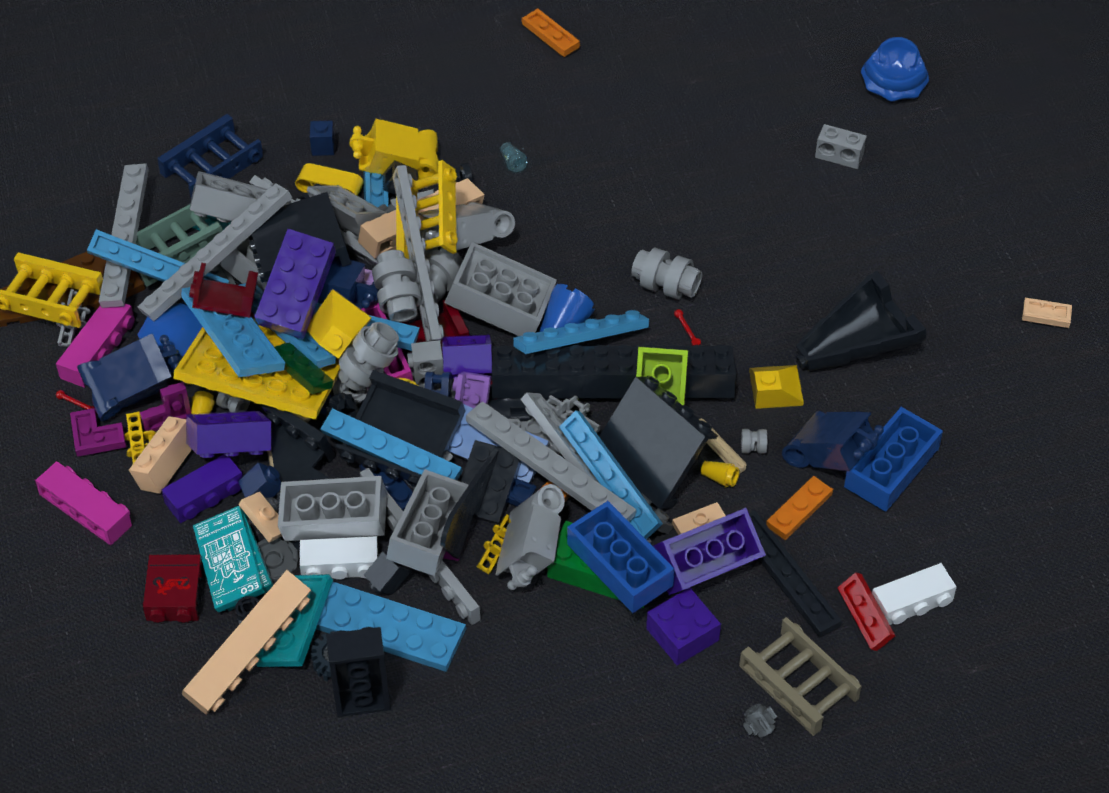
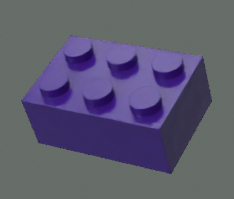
(228, 433)

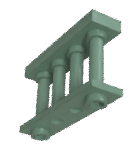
(176, 225)

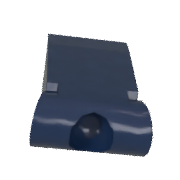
(349, 283)
(129, 374)
(832, 441)

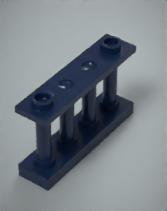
(206, 140)

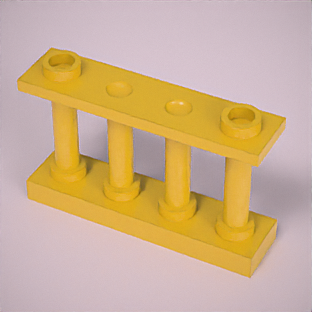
(447, 210)
(49, 272)

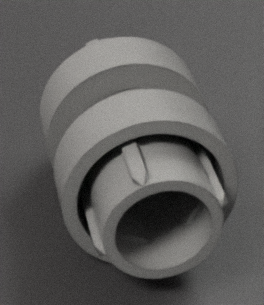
(443, 271)
(675, 276)
(396, 284)
(371, 350)

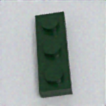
(303, 369)

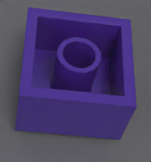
(467, 354)
(683, 626)

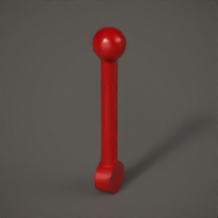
(679, 314)
(61, 395)

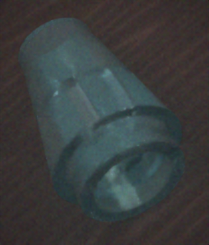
(513, 157)

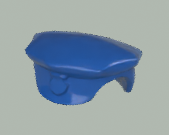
(895, 70)
(178, 324)

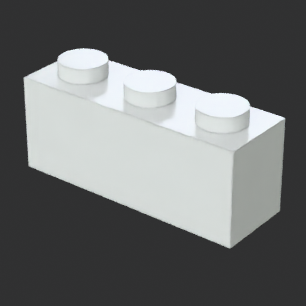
(338, 556)
(915, 594)

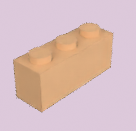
(161, 456)

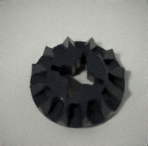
(341, 401)

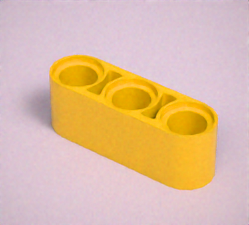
(326, 176)

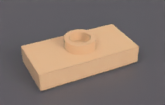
(1047, 312)
(262, 515)
(697, 518)

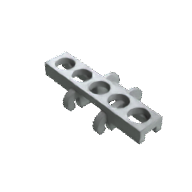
(81, 310)
(566, 405)

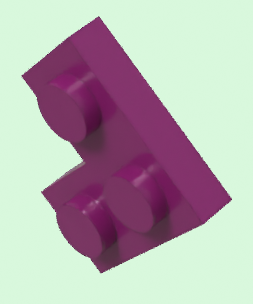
(175, 404)
(95, 439)

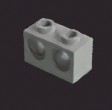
(840, 146)
(423, 359)

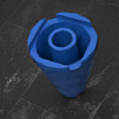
(566, 307)

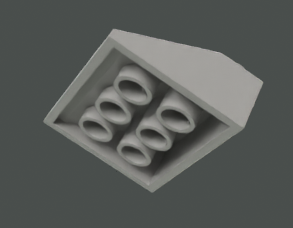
(500, 291)

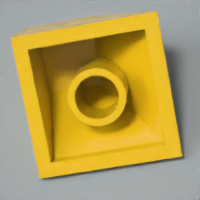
(337, 323)
(776, 386)

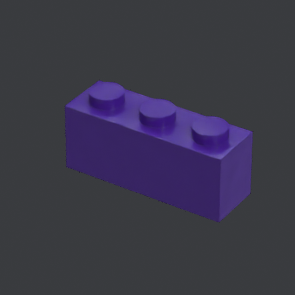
(202, 488)

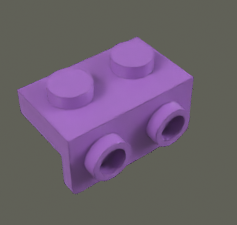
(472, 388)

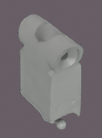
(474, 224)
(531, 536)

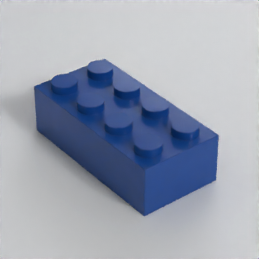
(895, 461)
(620, 556)

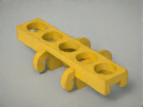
(136, 435)
(499, 530)

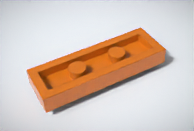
(551, 32)
(799, 508)

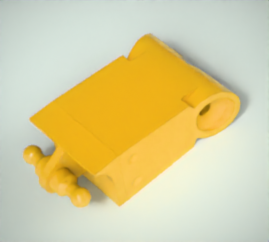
(395, 142)

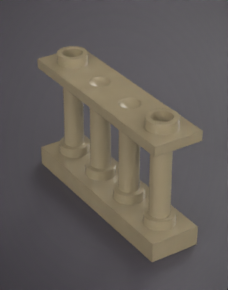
(791, 697)

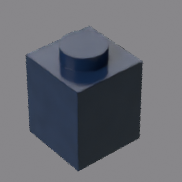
(322, 138)
(261, 479)

